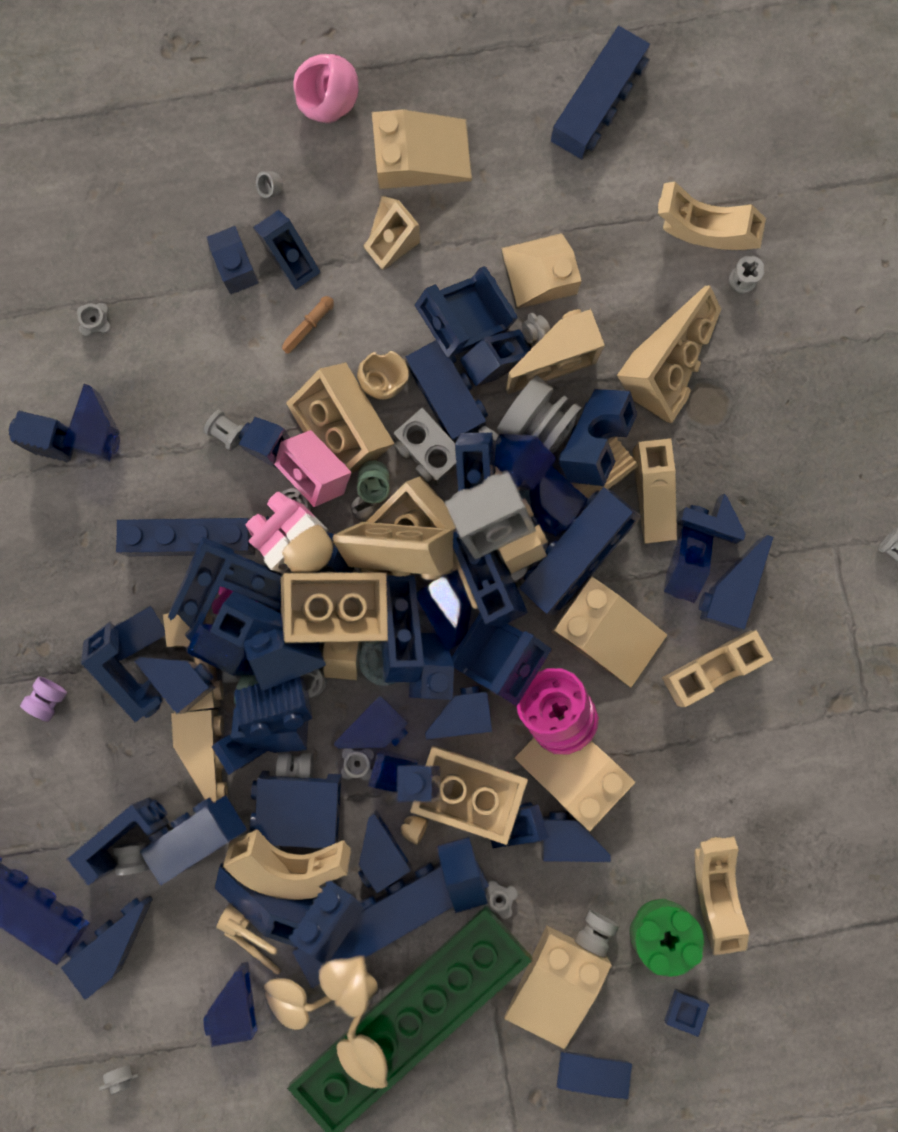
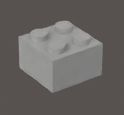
(490, 515)

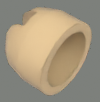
(414, 828)

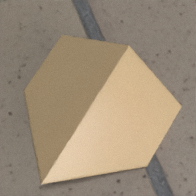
(392, 233)

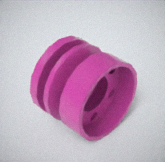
(549, 697)

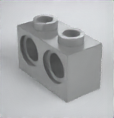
(435, 443)

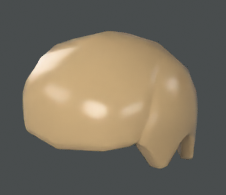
(383, 375)
(308, 550)

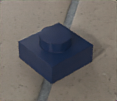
(686, 1012)

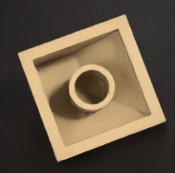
(541, 270)

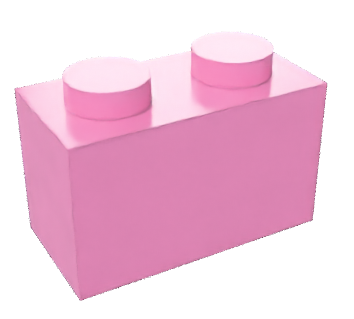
(312, 468)

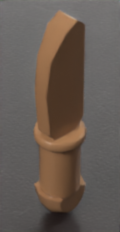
(311, 320)

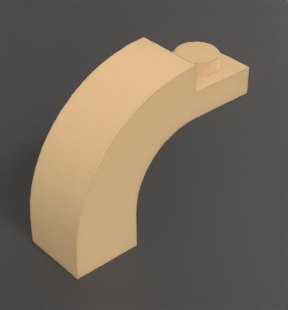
(707, 224)
(282, 874)
(718, 895)

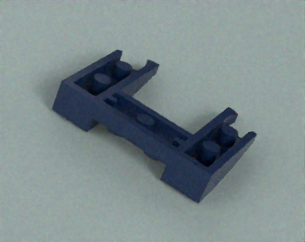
(216, 567)

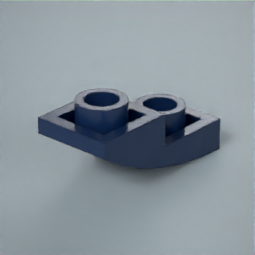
(138, 632)
(594, 1075)

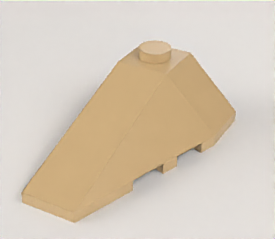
(664, 362)

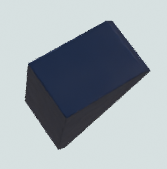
(462, 875)

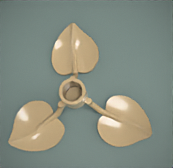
(351, 990)

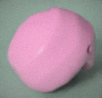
(325, 87)

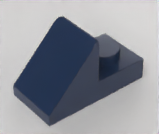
(721, 524)
(234, 754)
(527, 827)

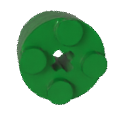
(684, 945)

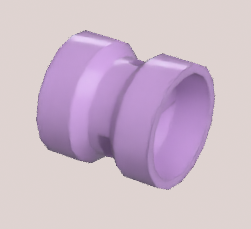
(43, 699)

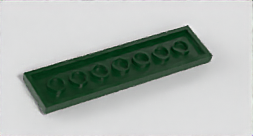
(415, 1017)

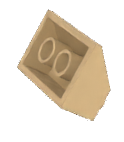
(340, 416)
(397, 549)
(334, 607)

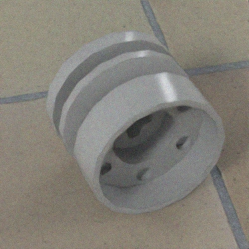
(537, 417)

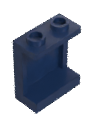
(466, 312)
(500, 658)
(101, 663)
(297, 810)
(94, 861)

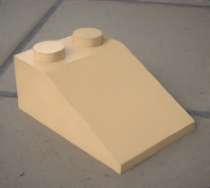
(420, 149)
(564, 349)
(414, 505)
(609, 631)
(582, 781)
(473, 796)
(557, 988)

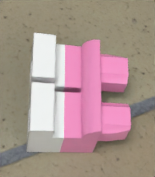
(284, 525)

